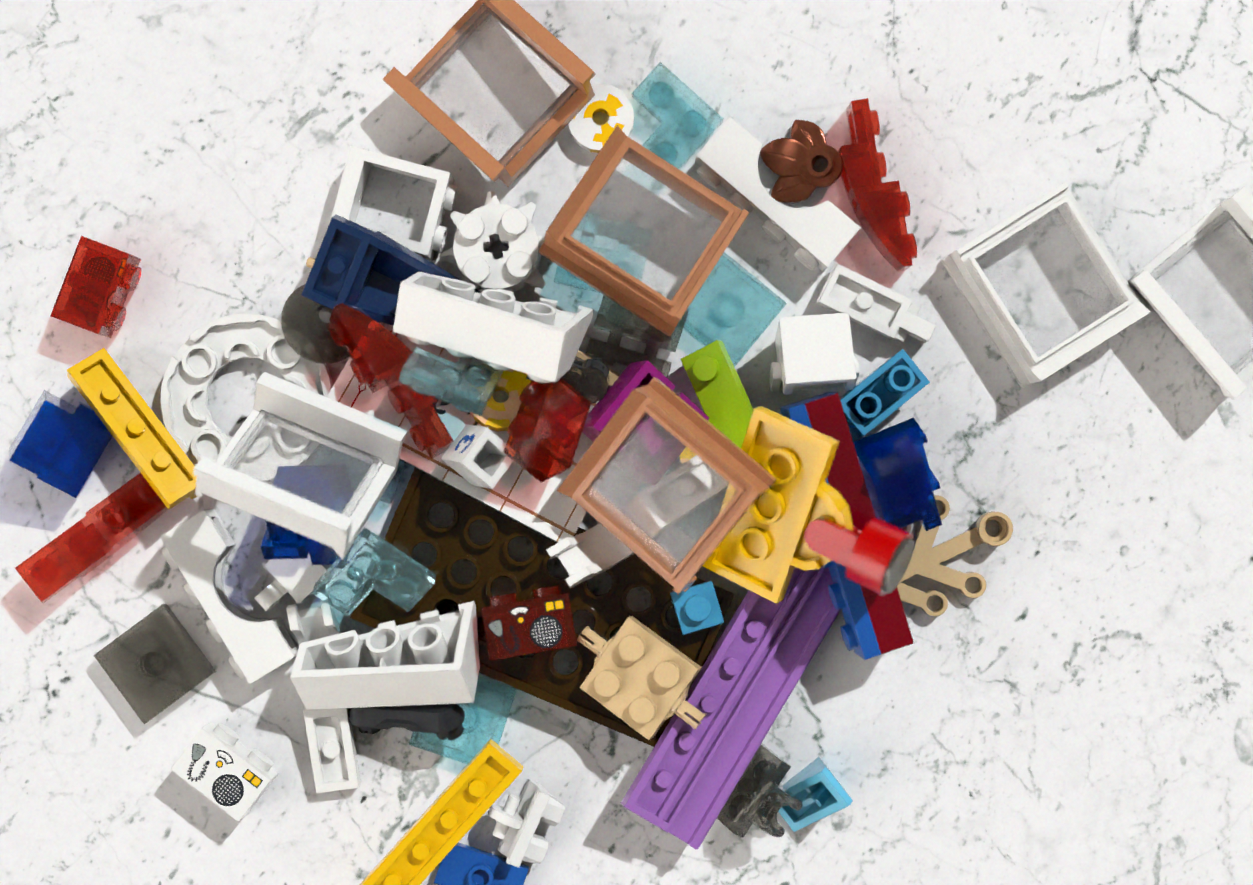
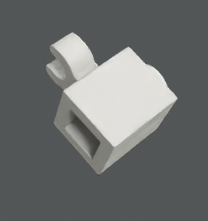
(291, 577)

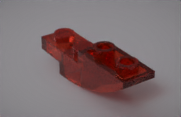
(877, 205)
(378, 362)
(92, 539)

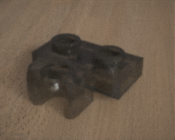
(759, 796)

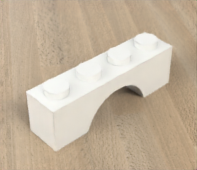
(814, 232)
(200, 552)

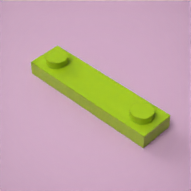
(719, 390)

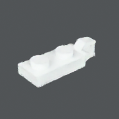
(873, 306)

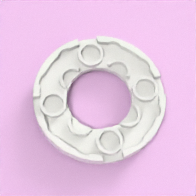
(206, 353)

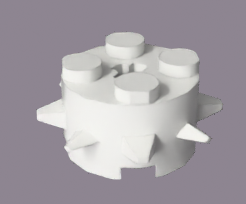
(494, 223)

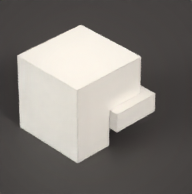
(814, 354)

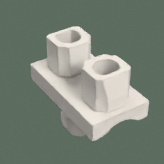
(519, 821)

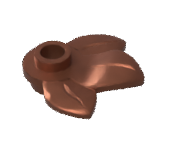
(795, 159)

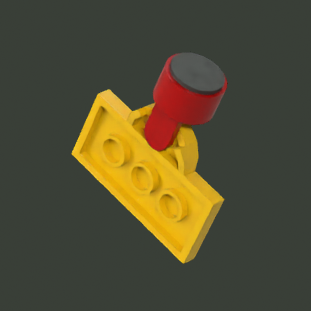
(803, 519)

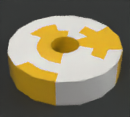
(611, 102)

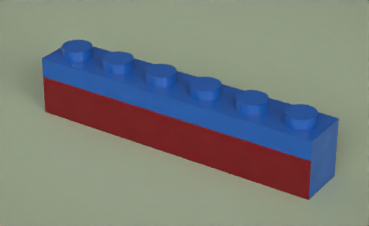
(872, 621)

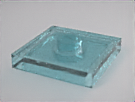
(732, 309)

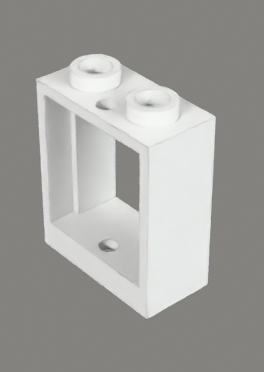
(354, 183)

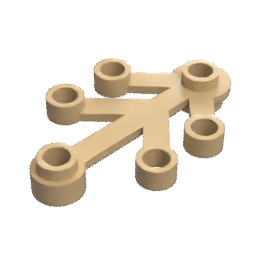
(927, 559)

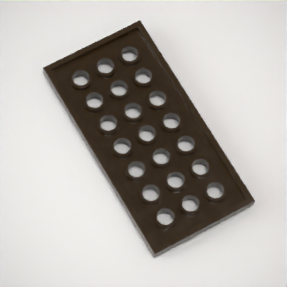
(534, 673)

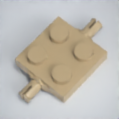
(640, 677)

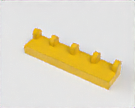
(135, 427)

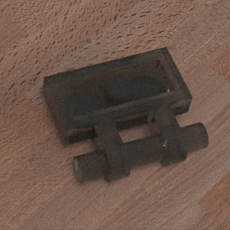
(623, 323)

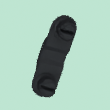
(435, 718)

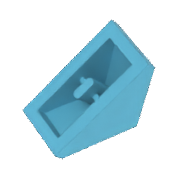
(819, 794)

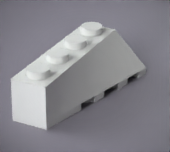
(491, 325)
(393, 664)

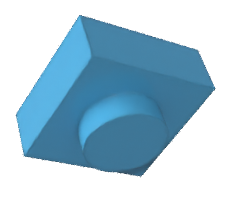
(697, 608)

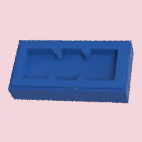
(477, 867)

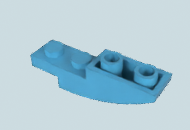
(881, 393)

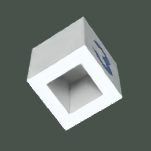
(478, 456)

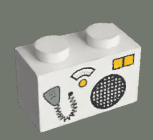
(225, 769)

